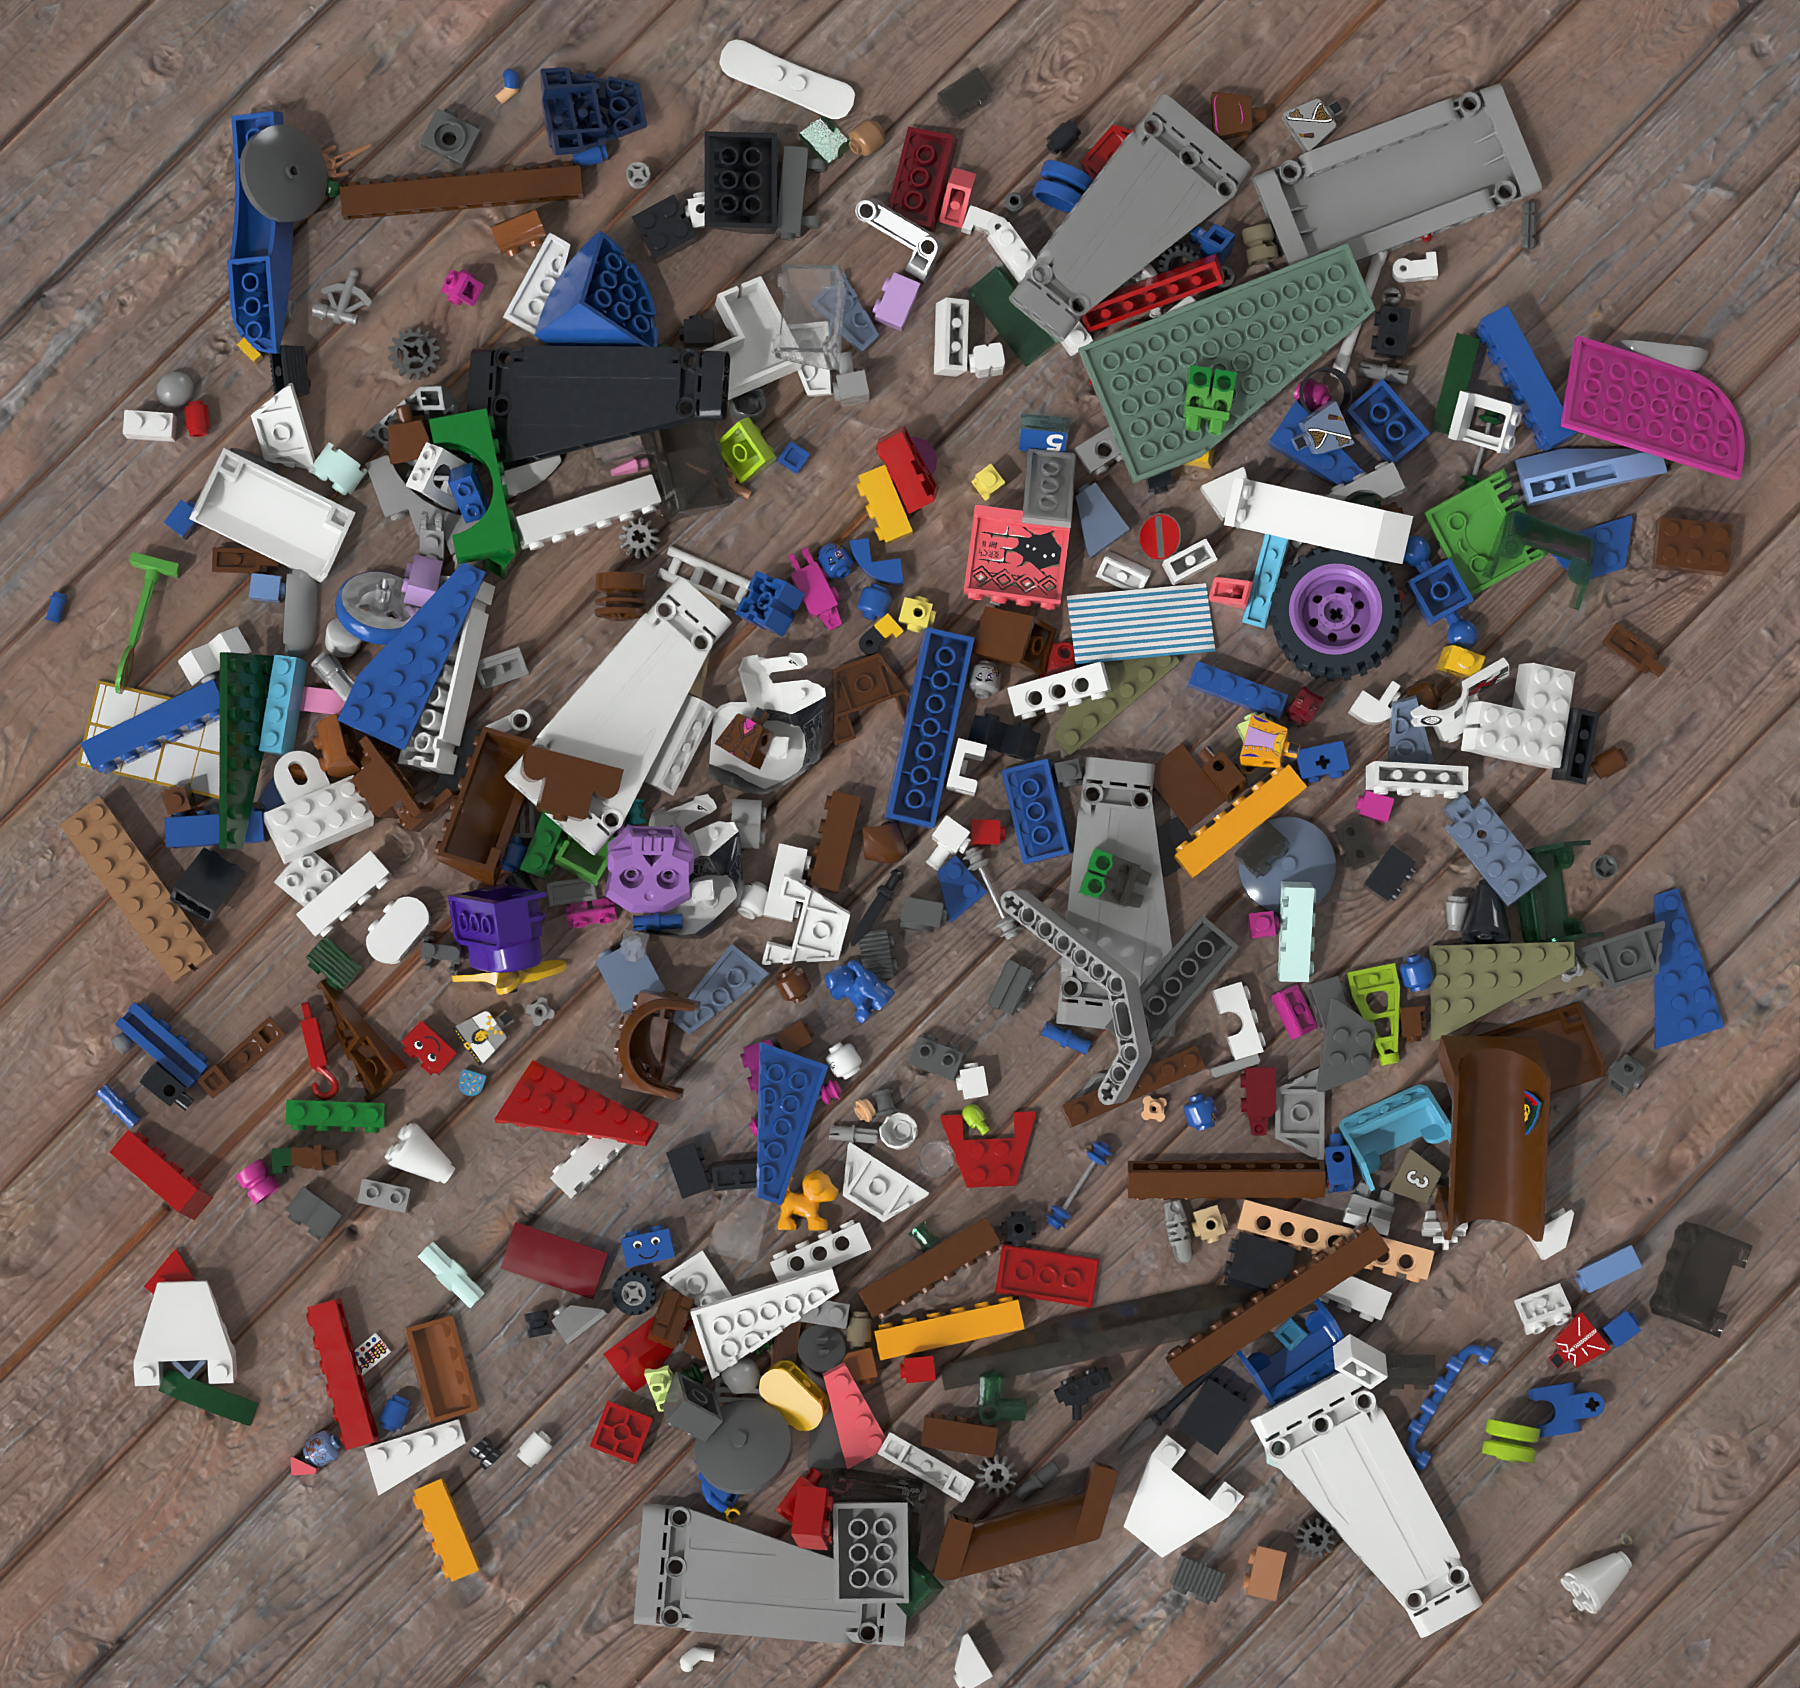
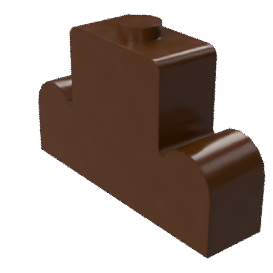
(568, 782)

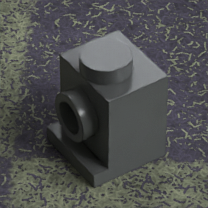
(1068, 774)

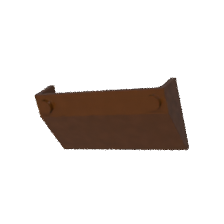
(1565, 1045)

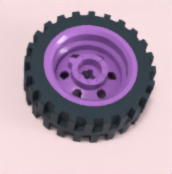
(1322, 575)

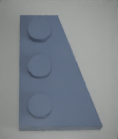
(857, 325)
(1407, 742)

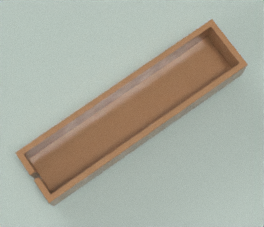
(138, 889)

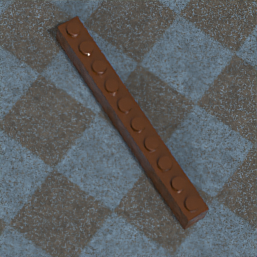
(461, 192)
(1277, 1303)

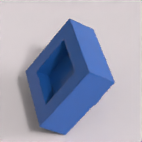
(793, 457)

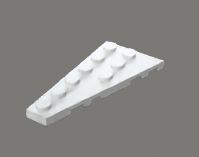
(749, 1320)

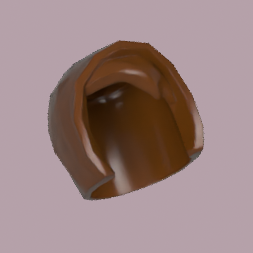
(884, 843)

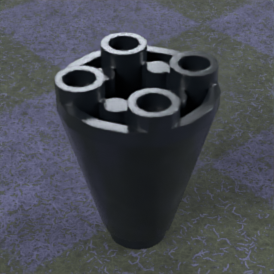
(1486, 918)

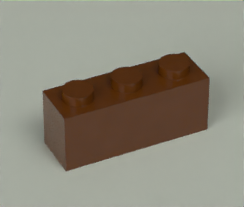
(959, 1435)

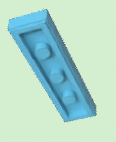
(1265, 579)

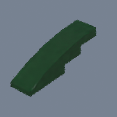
(1455, 380)

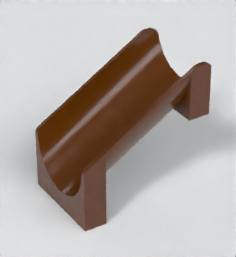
(1492, 1162)
(1026, 1532)

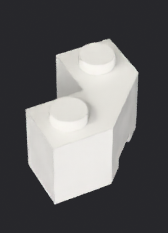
(204, 662)

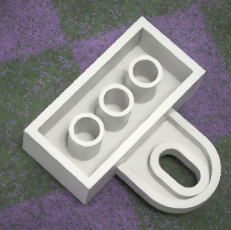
(313, 812)

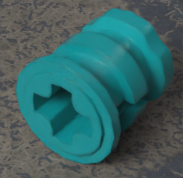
(635, 814)

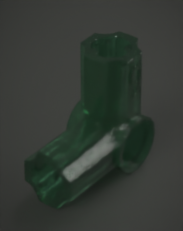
(1004, 1408)

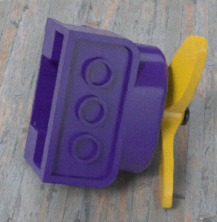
(502, 936)

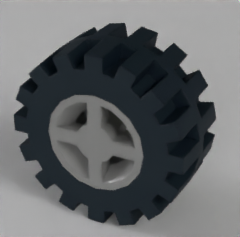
(626, 1293)

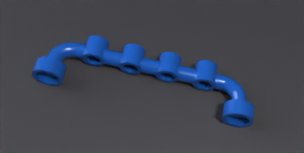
(1431, 1404)

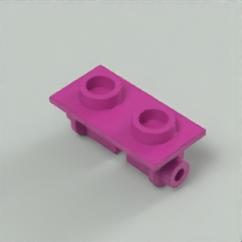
(580, 916)

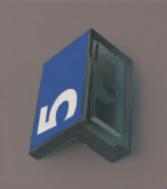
(1043, 433)

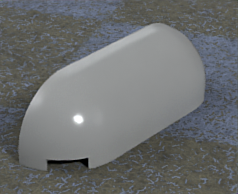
(1678, 355)
(300, 613)

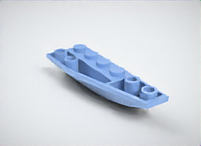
(1580, 471)

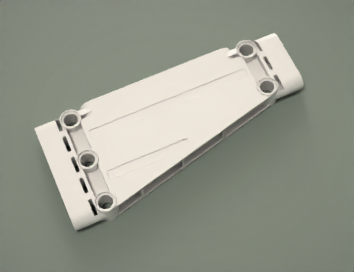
(630, 705)
(1370, 1496)

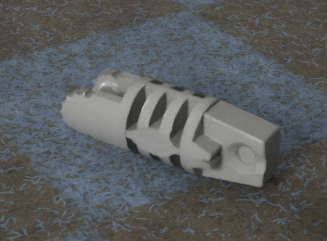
(1178, 1231)

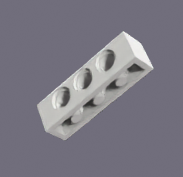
(1021, 694)
(857, 1245)

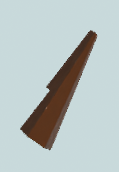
(374, 1060)

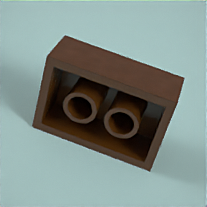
(1692, 546)

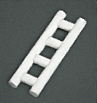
(701, 566)

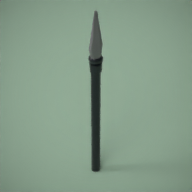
(1148, 1427)

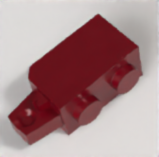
(1303, 707)
(1259, 1097)

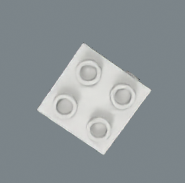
(306, 878)

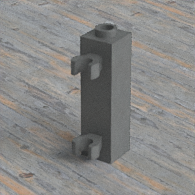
(792, 192)

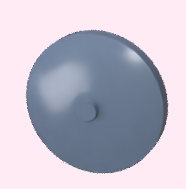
(1308, 860)

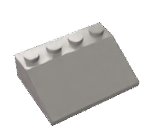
(870, 1552)

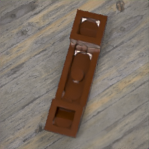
(242, 1058)

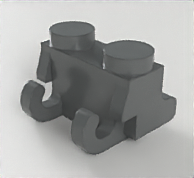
(440, 952)

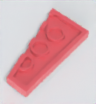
(855, 1423)

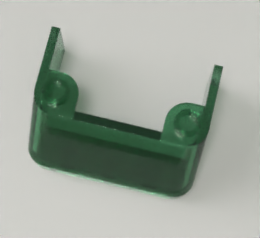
(1524, 529)
(1544, 907)

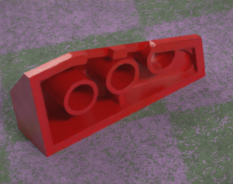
(636, 1354)

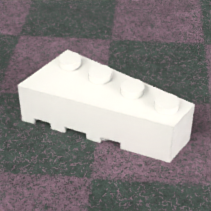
(585, 1164)

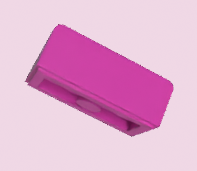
(1294, 1011)

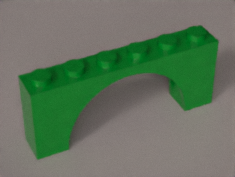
(492, 533)

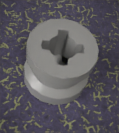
(636, 171)

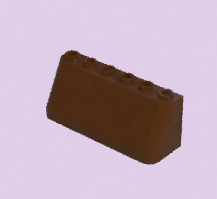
(485, 809)

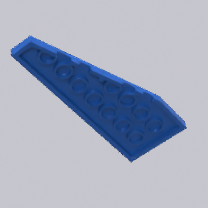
(401, 677)

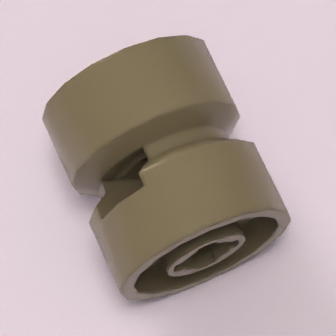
(1260, 244)

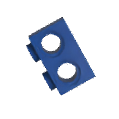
(468, 492)

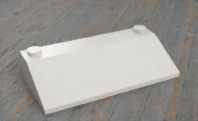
(272, 515)

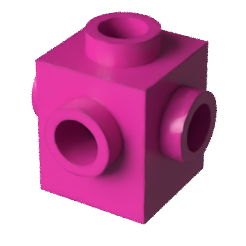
(462, 288)

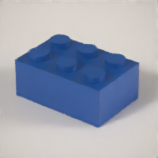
(1386, 423)

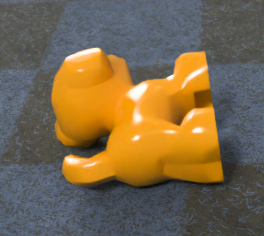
(816, 1189)

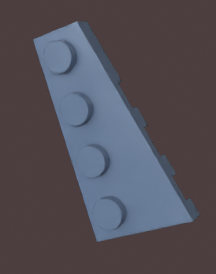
(721, 986)

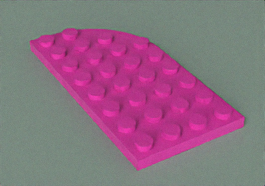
(1652, 408)

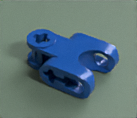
(1567, 1406)

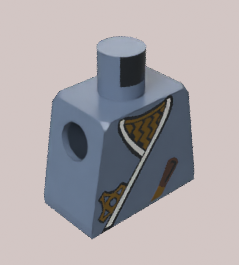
(1323, 430)

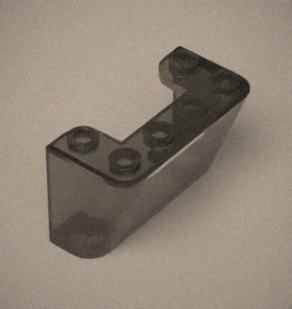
(1696, 1277)

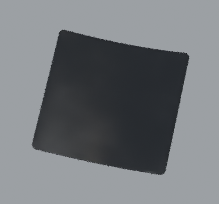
(1169, 838)

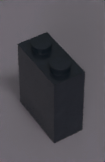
(207, 885)
(1256, 1262)
(1213, 1415)

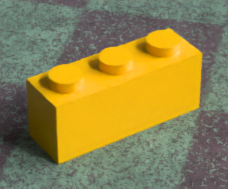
(884, 505)

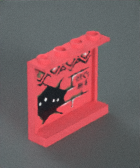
(1015, 559)

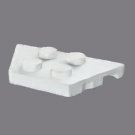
(283, 431)
(877, 1186)

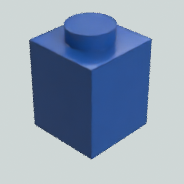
(179, 519)
(1621, 1328)

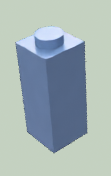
(1607, 1269)

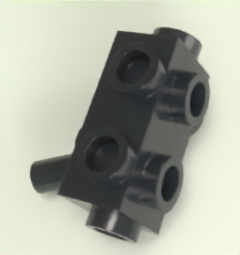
(1077, 1391)

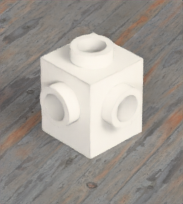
(693, 210)

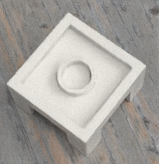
(969, 750)

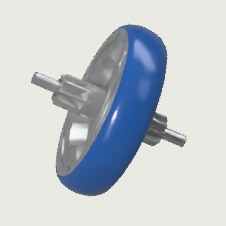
(383, 597)

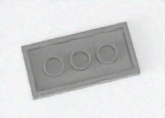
(1049, 488)

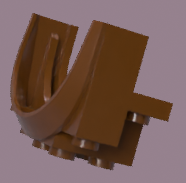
(389, 790)
(646, 1041)

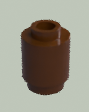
(1609, 762)

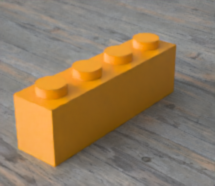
(447, 1530)

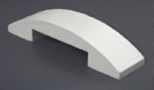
(926, 1467)

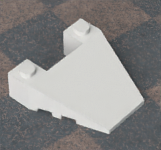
(184, 1327)
(1168, 1508)

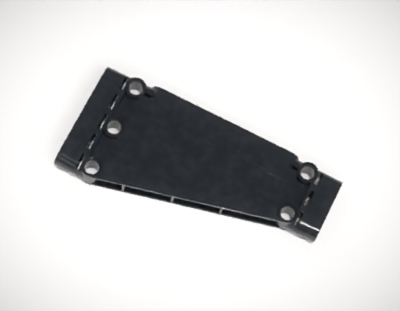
(591, 395)

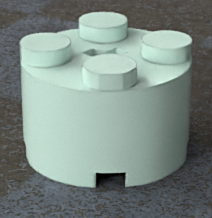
(339, 469)

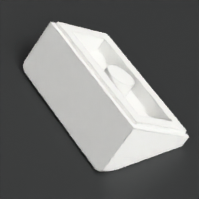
(1123, 572)

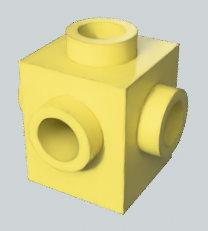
(911, 606)

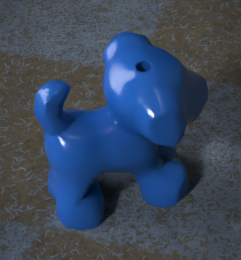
(860, 987)

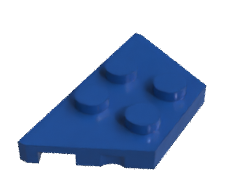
(1611, 546)

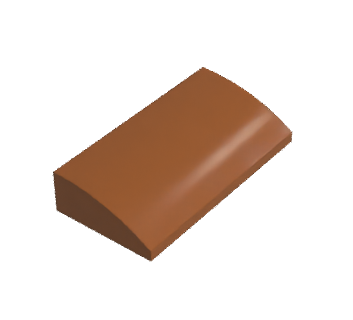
(440, 1369)

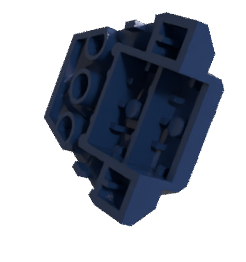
(588, 110)

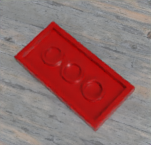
(1047, 1275)

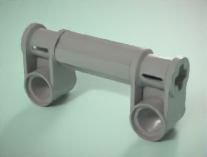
(333, 674)

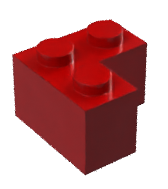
(810, 1520)

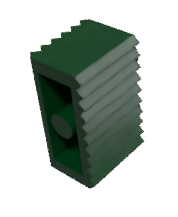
(333, 963)

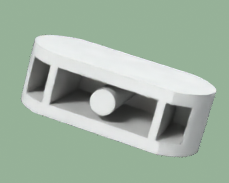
(397, 930)

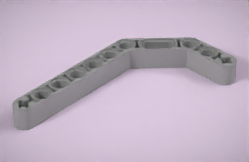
(1115, 1086)

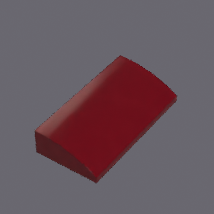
(923, 176)
(554, 1260)

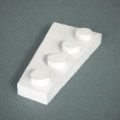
(404, 1456)

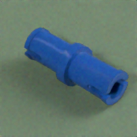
(657, 922)
(1066, 1038)
(118, 1106)

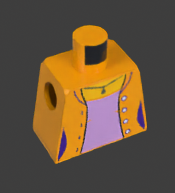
(1266, 744)

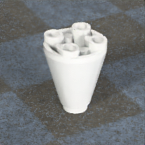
(419, 1155)
(1596, 1581)

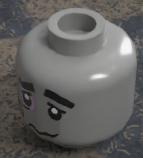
(984, 679)

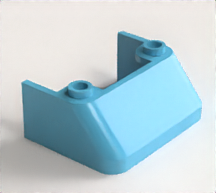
(1393, 1124)

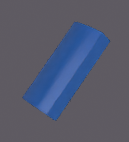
(1037, 811)

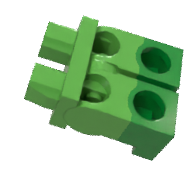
(1204, 406)

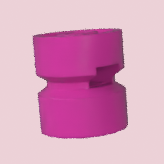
(257, 1180)

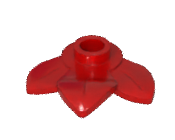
(1057, 663)

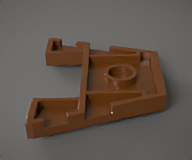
(861, 686)

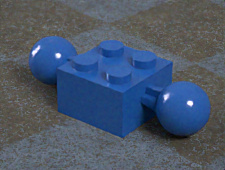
(1439, 593)

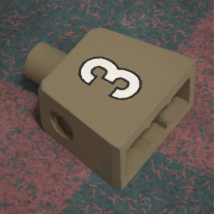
(1415, 1178)

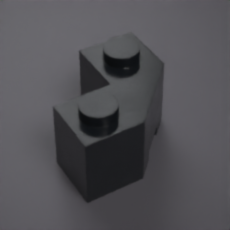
(1014, 741)

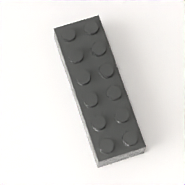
(1182, 976)

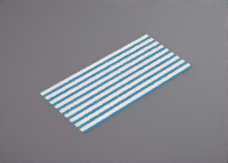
(1140, 623)

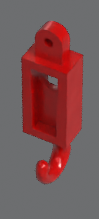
(317, 1052)

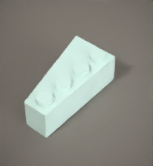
(1296, 931)

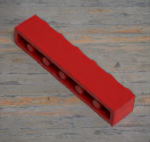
(1155, 292)
(343, 1374)

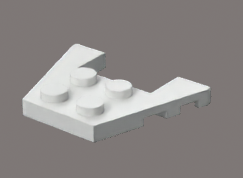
(818, 930)

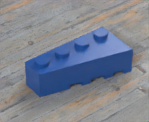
(1331, 467)

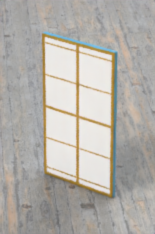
(186, 761)

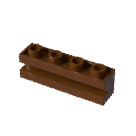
(835, 841)

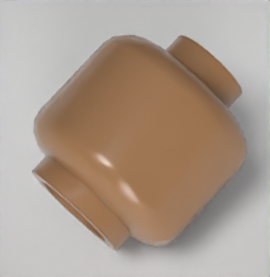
(866, 138)

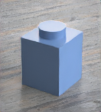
(267, 588)

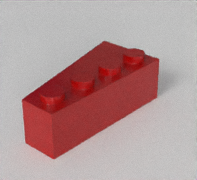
(161, 1175)

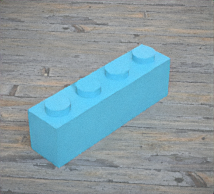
(283, 705)

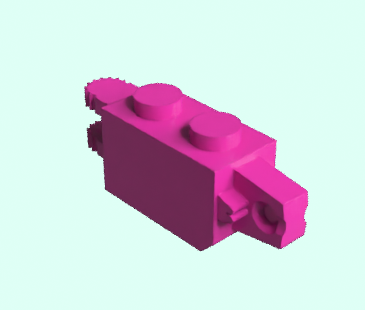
(819, 597)

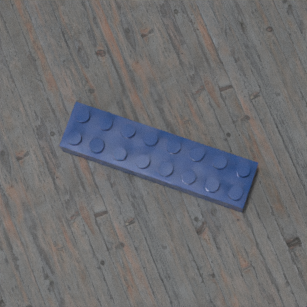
(929, 728)

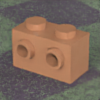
(1265, 1572)

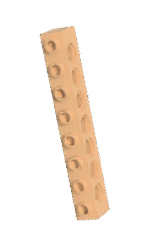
(1251, 1211)

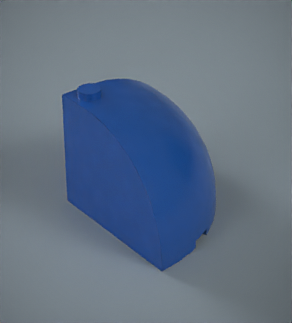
(599, 301)

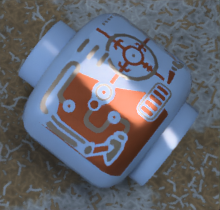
(322, 1448)

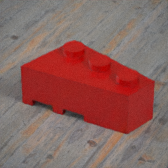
(907, 469)

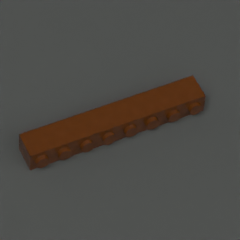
(1226, 1179)

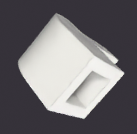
(1374, 711)

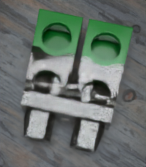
(1119, 886)

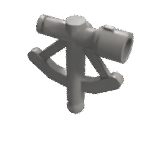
(341, 312)

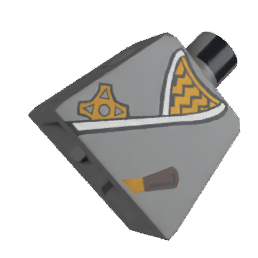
(1312, 123)

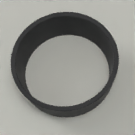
(1348, 391)

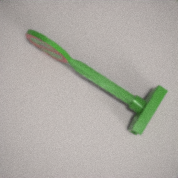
(153, 568)

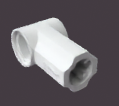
(508, 723)

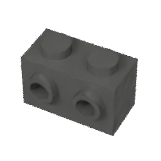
(936, 1057)

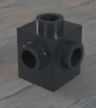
(1018, 1239)

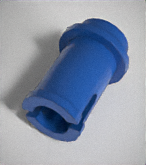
(56, 607)

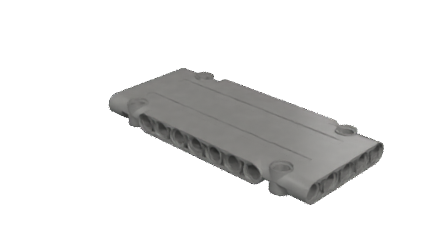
(1400, 180)

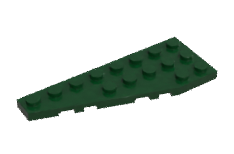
(242, 712)

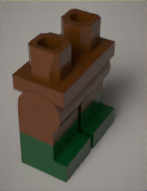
(303, 1157)

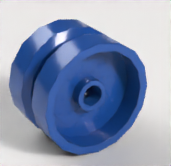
(1061, 185)

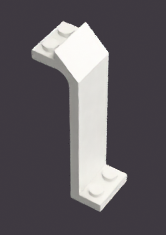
(1318, 520)

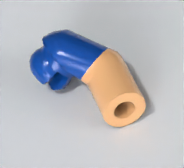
(511, 86)

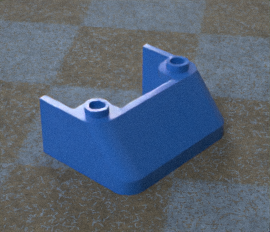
(1309, 1363)

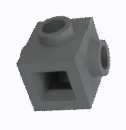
(1626, 1075)

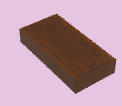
(786, 1344)

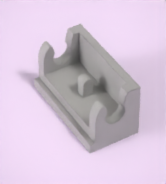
(501, 668)

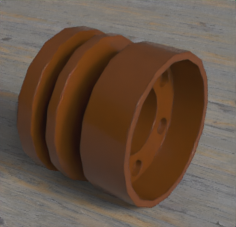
(620, 595)

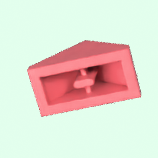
(1231, 592)

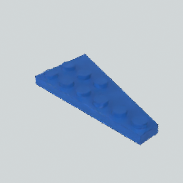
(1681, 989)
(785, 1106)

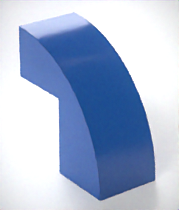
(885, 571)

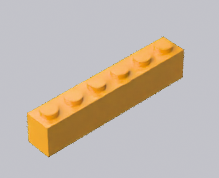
(1240, 821)
(948, 1329)

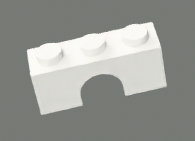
(1235, 999)

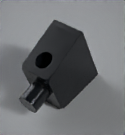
(155, 1081)

